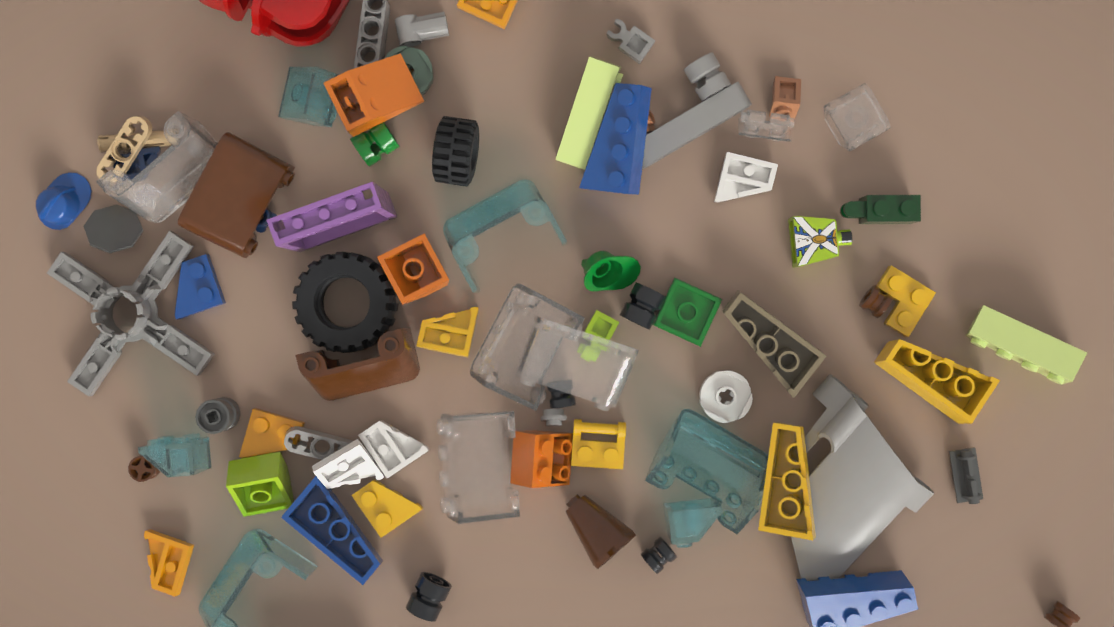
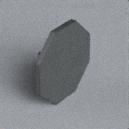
(113, 228)

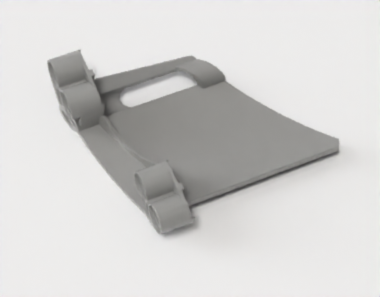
(853, 487)

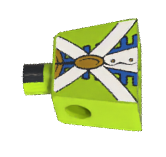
(815, 239)

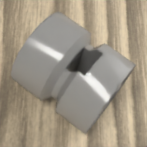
(707, 76)

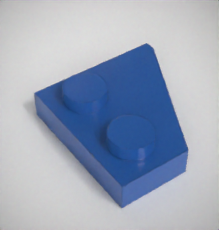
(197, 287)

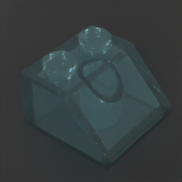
(306, 97)
(690, 520)

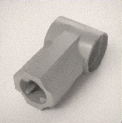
(414, 29)

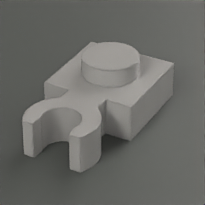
(634, 43)

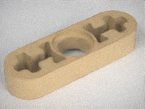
(127, 129)

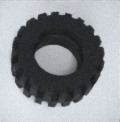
(311, 295)

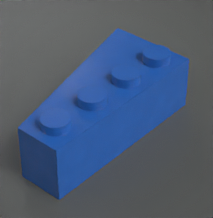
(331, 529)

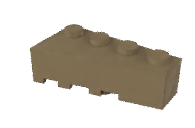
(781, 349)

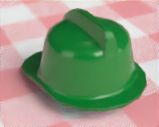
(609, 272)

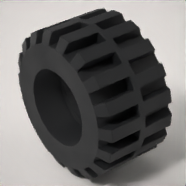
(455, 151)

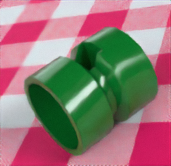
(371, 152)

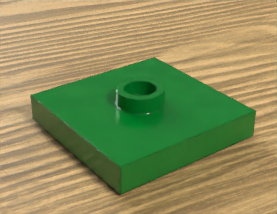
(687, 312)

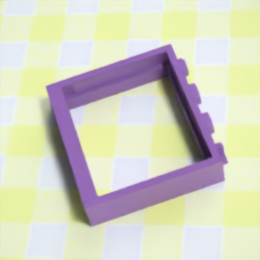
(331, 218)

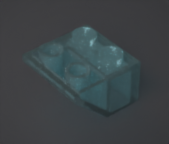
(178, 455)

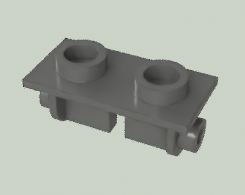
(966, 475)

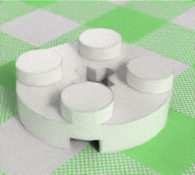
(730, 410)

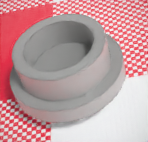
(553, 417)

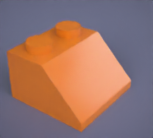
(413, 269)

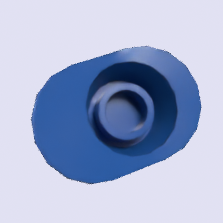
(63, 200)

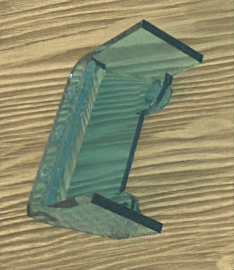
(516, 198)
(255, 553)

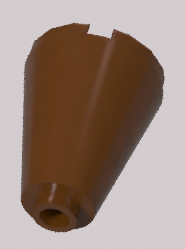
(597, 529)

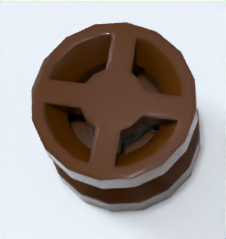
(876, 301)
(139, 471)
(1062, 616)

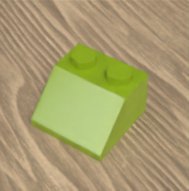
(260, 484)

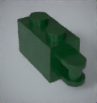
(884, 209)

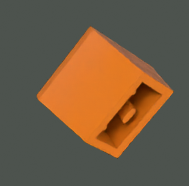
(541, 458)

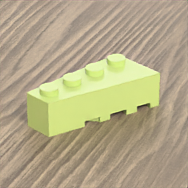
(588, 112)
(1026, 345)

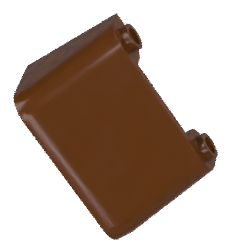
(234, 194)
(394, 366)

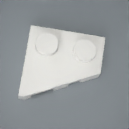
(347, 466)

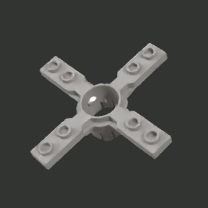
(149, 327)

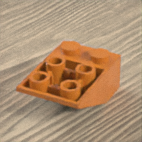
(373, 93)

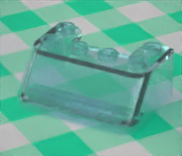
(714, 464)

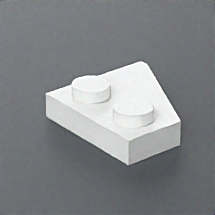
(744, 177)
(391, 447)

